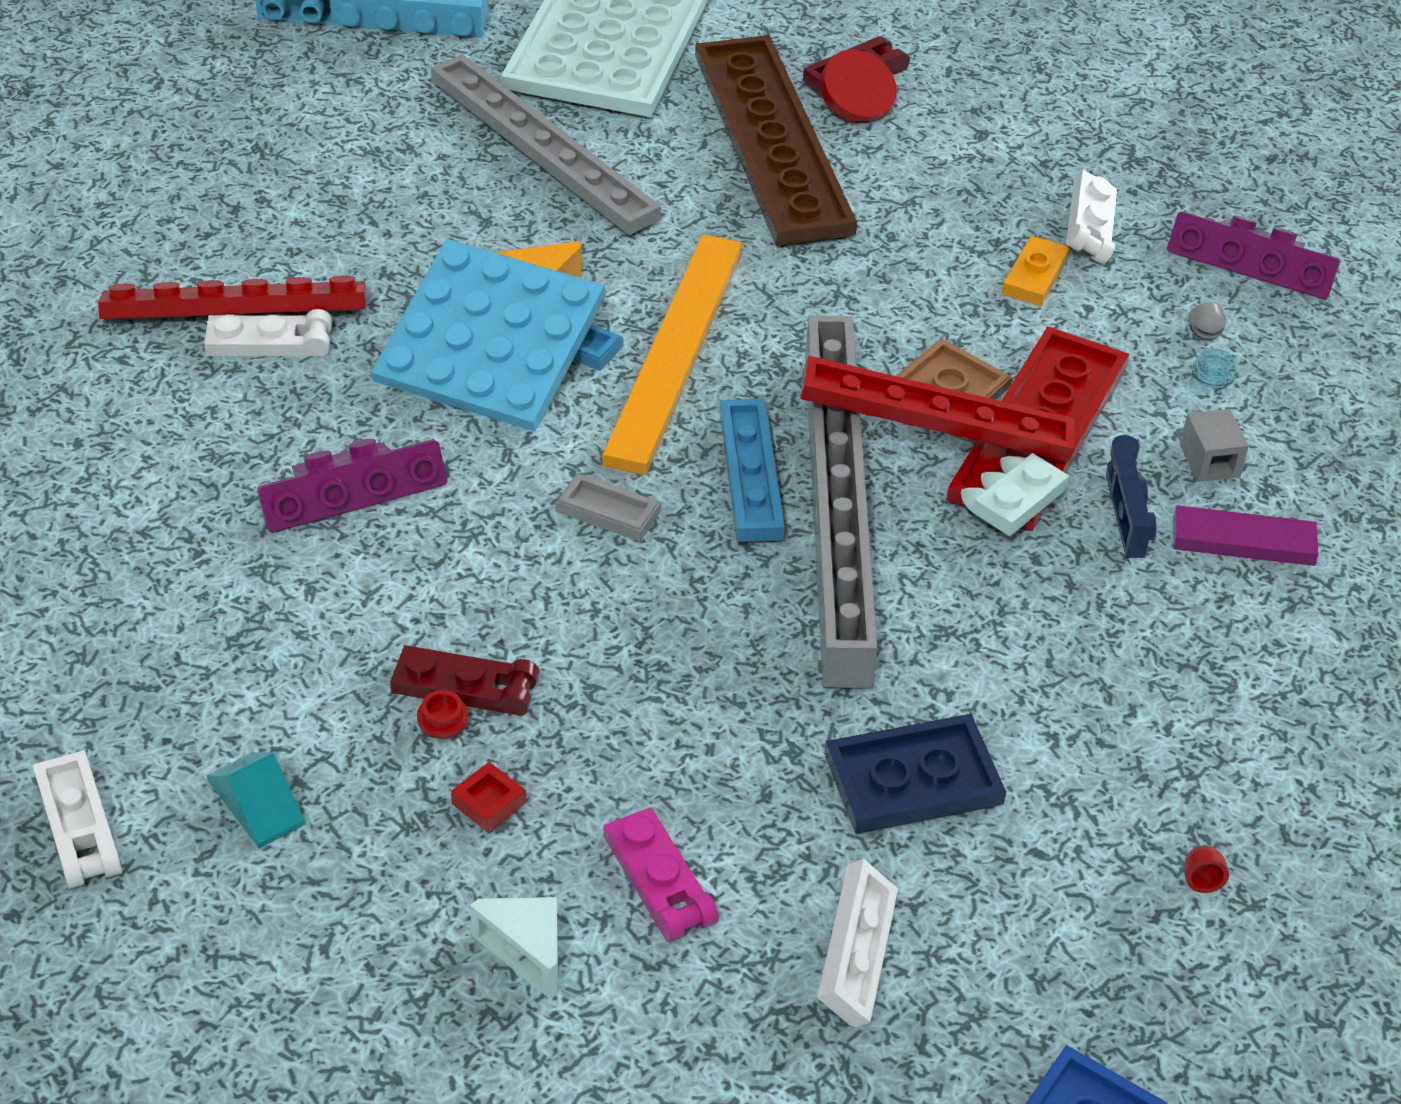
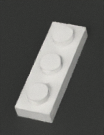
(858, 943)

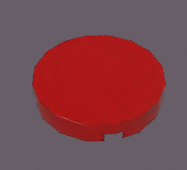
(858, 86)

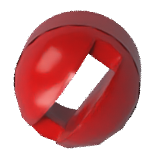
(1205, 869)

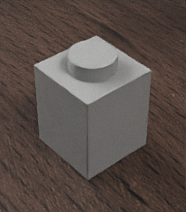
(1214, 445)

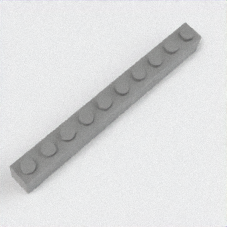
(840, 522)

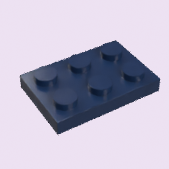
(914, 773)

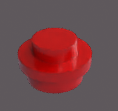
(442, 714)

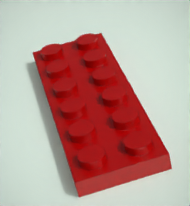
(1059, 377)

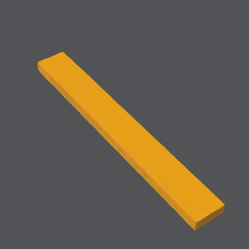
(672, 356)

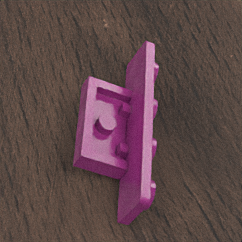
(1254, 252)
(350, 481)

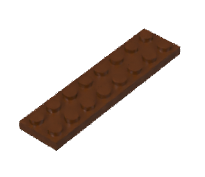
(775, 141)

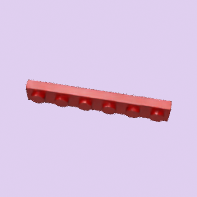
(216, 299)
(938, 408)

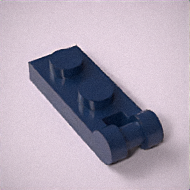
(1130, 497)

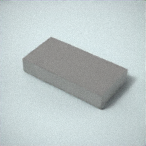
(608, 507)

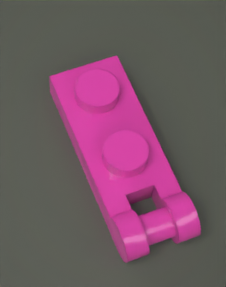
(659, 874)

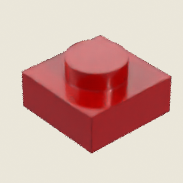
(488, 797)

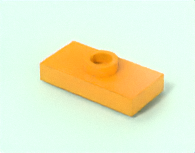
(1036, 270)

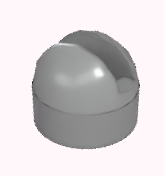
(1207, 320)

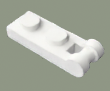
(1092, 217)
(268, 335)
(76, 818)

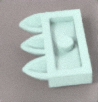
(1016, 494)

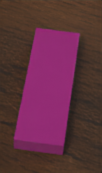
(1245, 535)

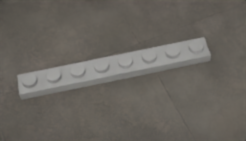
(547, 145)

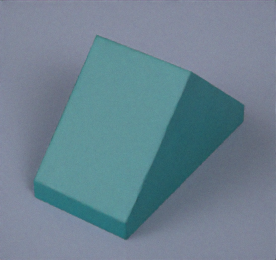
(258, 797)

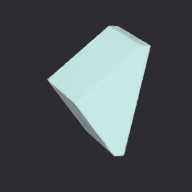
(522, 936)

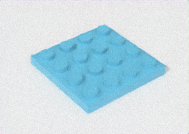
(489, 334)

